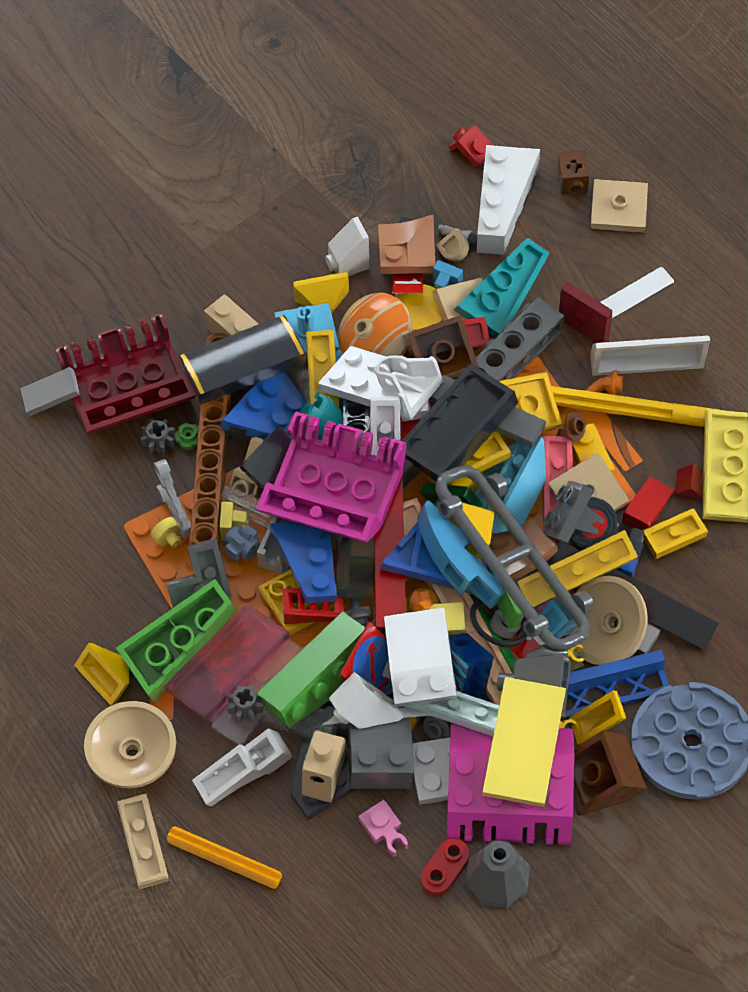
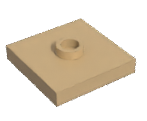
(619, 205)
(596, 475)

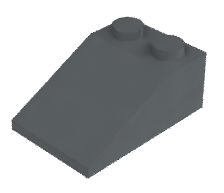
(381, 756)

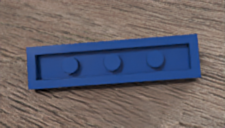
(615, 673)

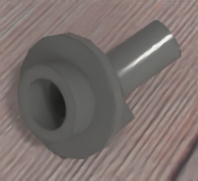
(358, 613)
(436, 728)

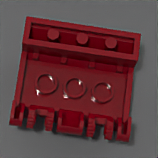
(126, 379)

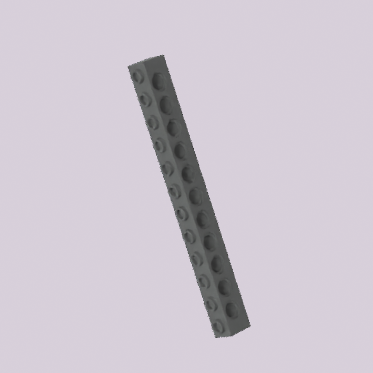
(546, 324)

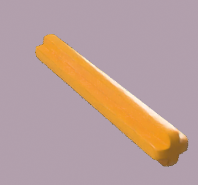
(224, 857)

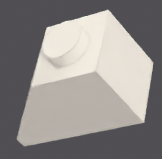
(349, 249)
(363, 704)

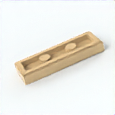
(142, 841)

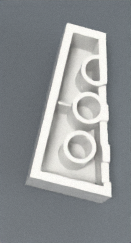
(504, 189)

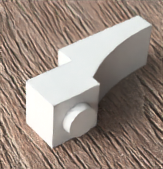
(242, 766)

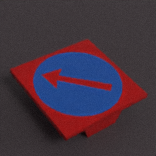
(368, 657)

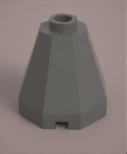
(497, 875)

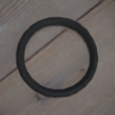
(476, 604)

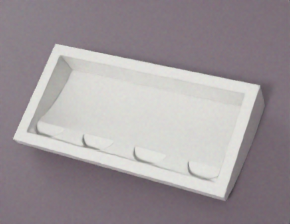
(649, 355)

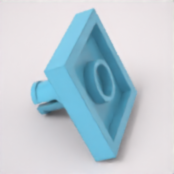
(310, 319)

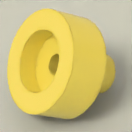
(166, 532)

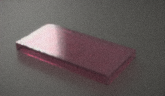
(227, 660)

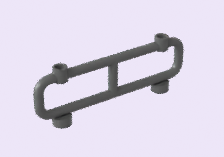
(492, 489)

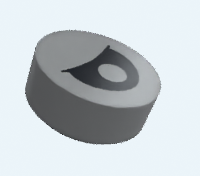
(500, 627)

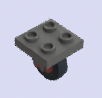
(580, 517)

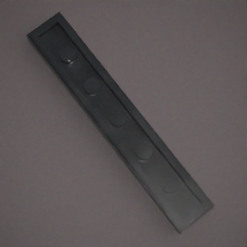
(660, 607)

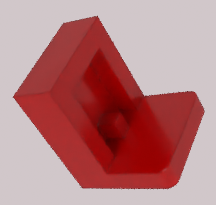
(471, 144)

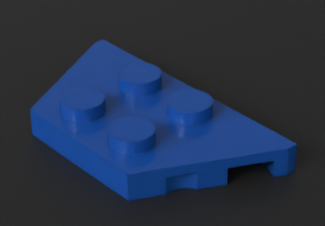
(266, 407)
(414, 560)

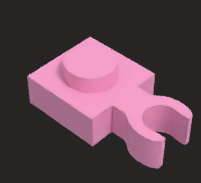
(382, 824)

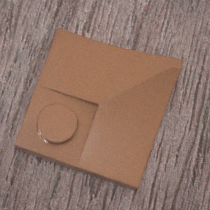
(407, 246)
(505, 542)

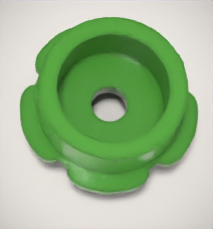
(189, 442)

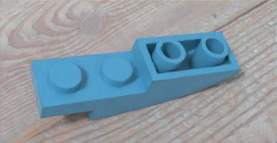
(448, 550)

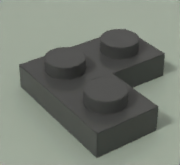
(206, 567)

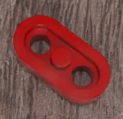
(446, 866)

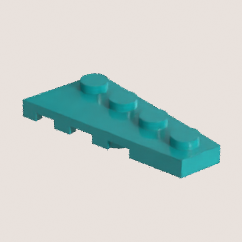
(505, 288)

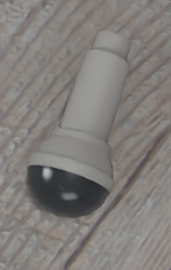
(468, 234)

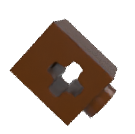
(573, 177)

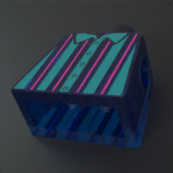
(470, 665)

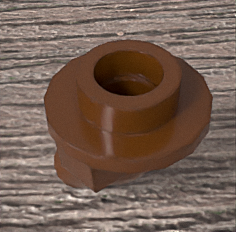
(573, 427)

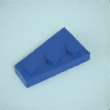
(310, 559)

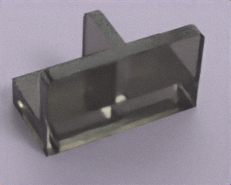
(354, 574)

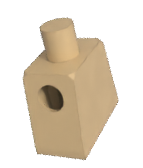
(323, 760)

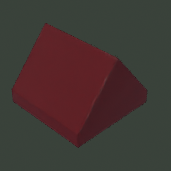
(689, 482)

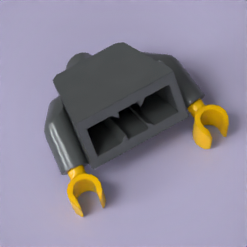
(545, 667)

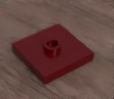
(585, 314)

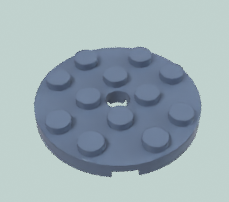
(691, 770)

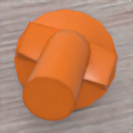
(612, 384)
(422, 600)

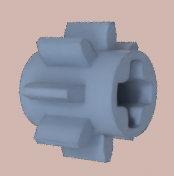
(241, 542)

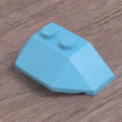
(525, 480)

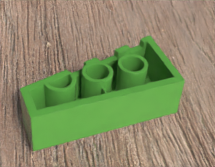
(175, 637)
(312, 674)

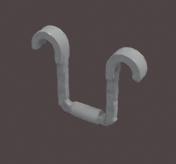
(168, 496)

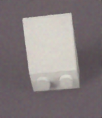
(420, 657)

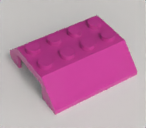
(335, 480)
(466, 804)

